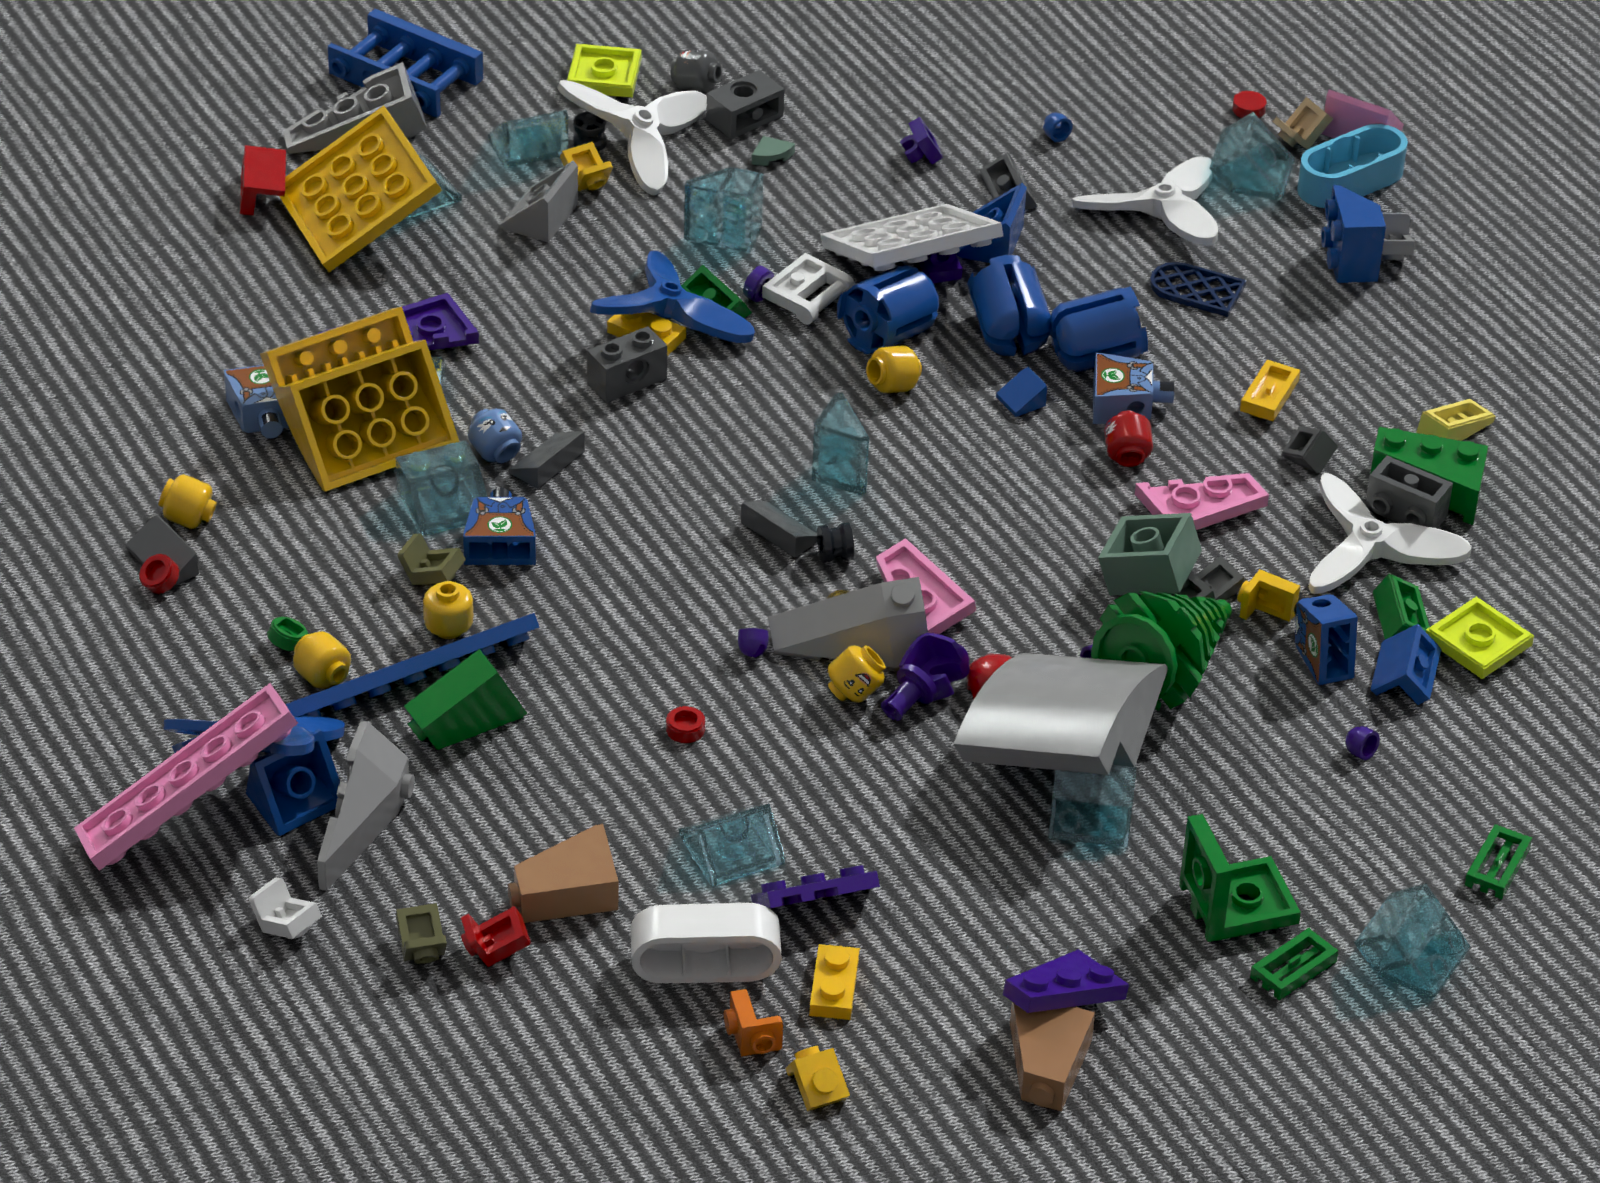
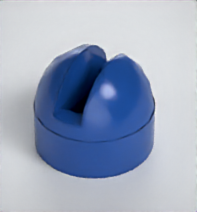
(1056, 131)

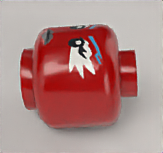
(1128, 438)

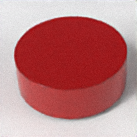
(1248, 102)
(159, 573)
(685, 724)

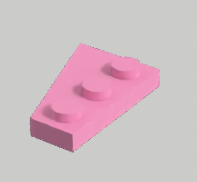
(1208, 502)
(942, 598)

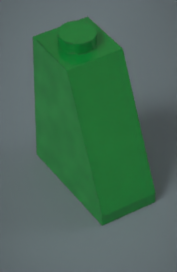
(463, 704)

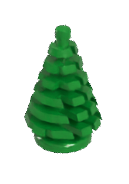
(1166, 632)

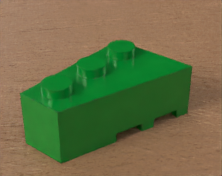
(1446, 458)

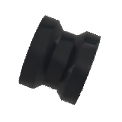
(589, 129)
(835, 542)

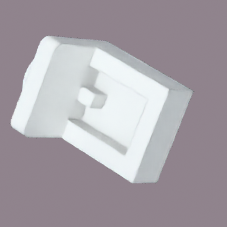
(280, 913)

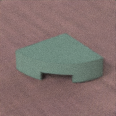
(772, 149)

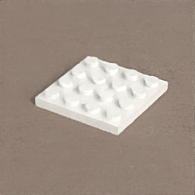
(912, 236)

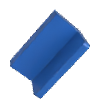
(1407, 661)

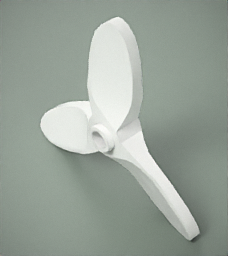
(642, 126)
(1169, 201)
(1375, 539)

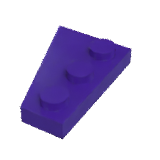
(816, 886)
(1065, 983)

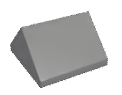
(545, 205)

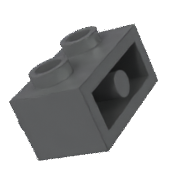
(1408, 494)

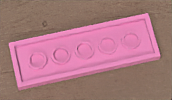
(185, 777)

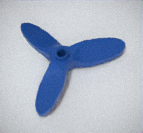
(670, 300)
(297, 743)

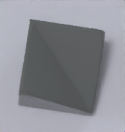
(1310, 448)

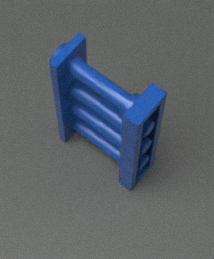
(415, 43)

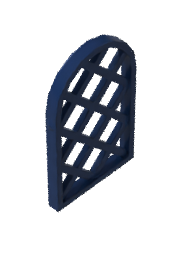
(1188, 269)

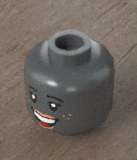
(696, 71)

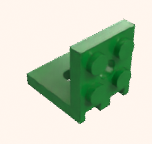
(1217, 888)

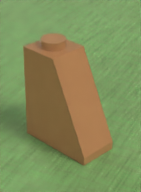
(567, 879)
(1049, 1052)

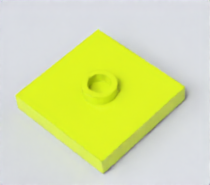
(606, 69)
(1480, 637)

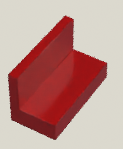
(261, 173)

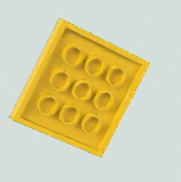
(357, 188)

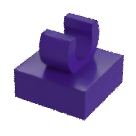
(921, 143)
(942, 267)

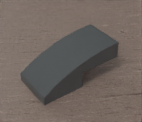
(1215, 581)

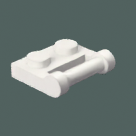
(802, 279)

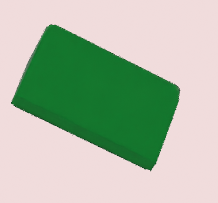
(709, 286)
(1399, 606)

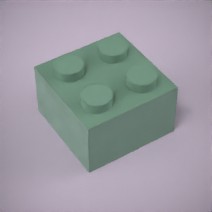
(1150, 554)

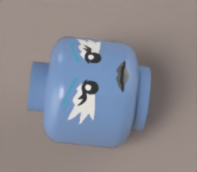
(495, 435)

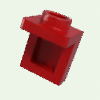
(496, 937)

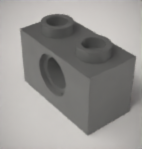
(745, 104)
(627, 364)

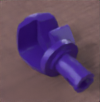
(927, 673)

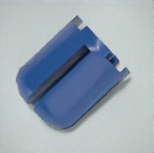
(1010, 305)
(888, 308)
(1097, 325)

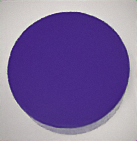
(753, 285)

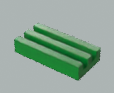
(1489, 881)
(1299, 968)

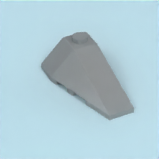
(366, 803)

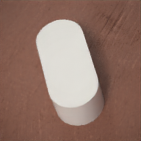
(705, 943)

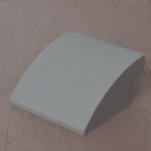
(1062, 713)

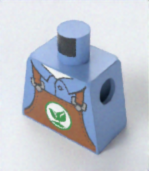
(1126, 385)
(254, 401)

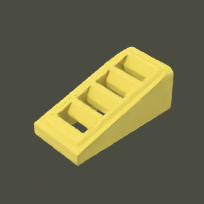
(1451, 420)

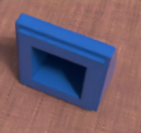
(1023, 393)

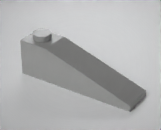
(387, 88)
(879, 616)

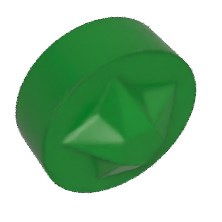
(286, 632)

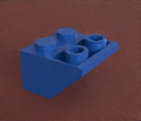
(1353, 236)

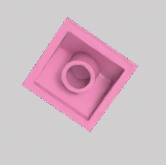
(1353, 113)

